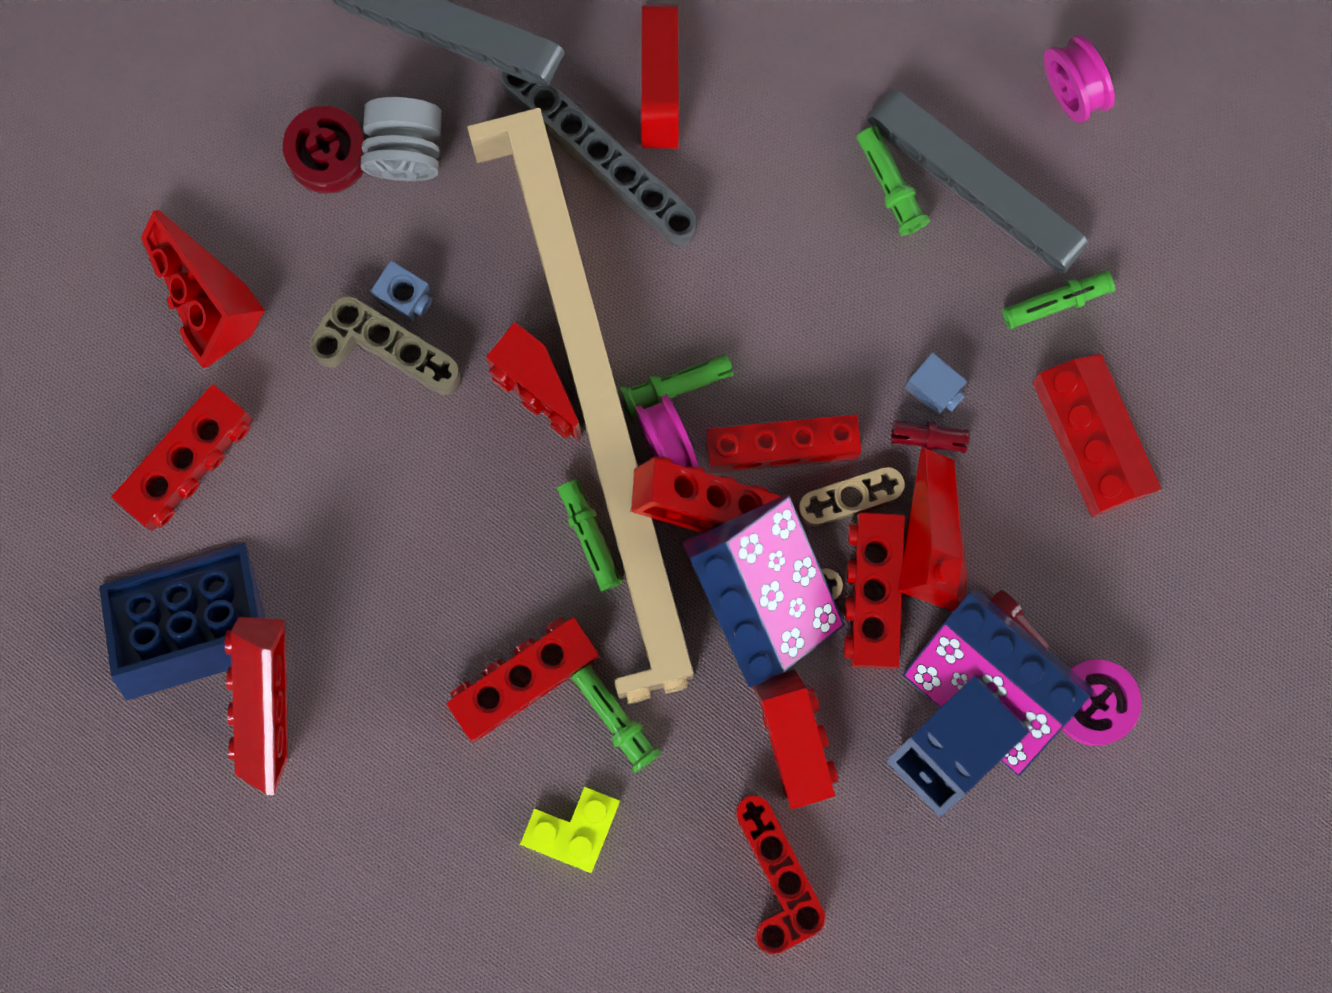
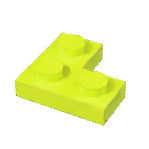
(574, 841)

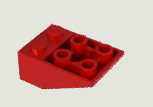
(525, 366)

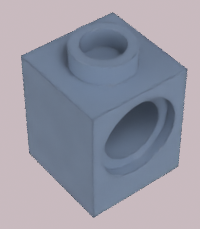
(395, 278)
(937, 385)

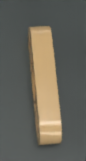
(874, 478)

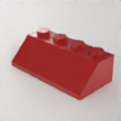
(1095, 434)
(258, 701)

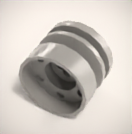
(401, 139)

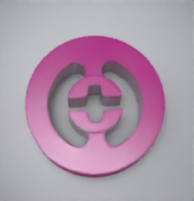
(1079, 78)
(666, 433)
(1118, 724)

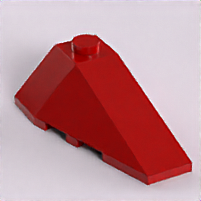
(209, 298)
(934, 548)

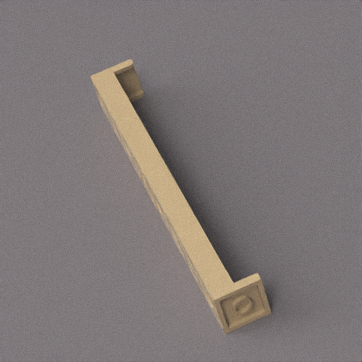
(595, 387)

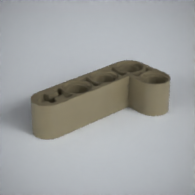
(390, 351)

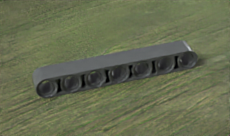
(466, 34)
(608, 167)
(977, 181)

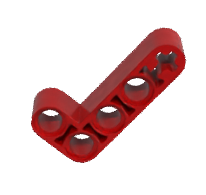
(660, 77)
(773, 869)

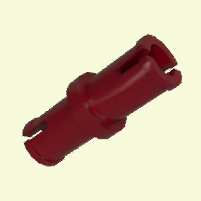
(929, 436)

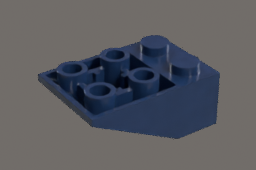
(958, 746)

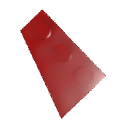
(796, 739)

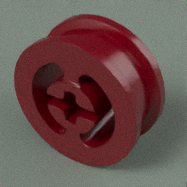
(315, 129)

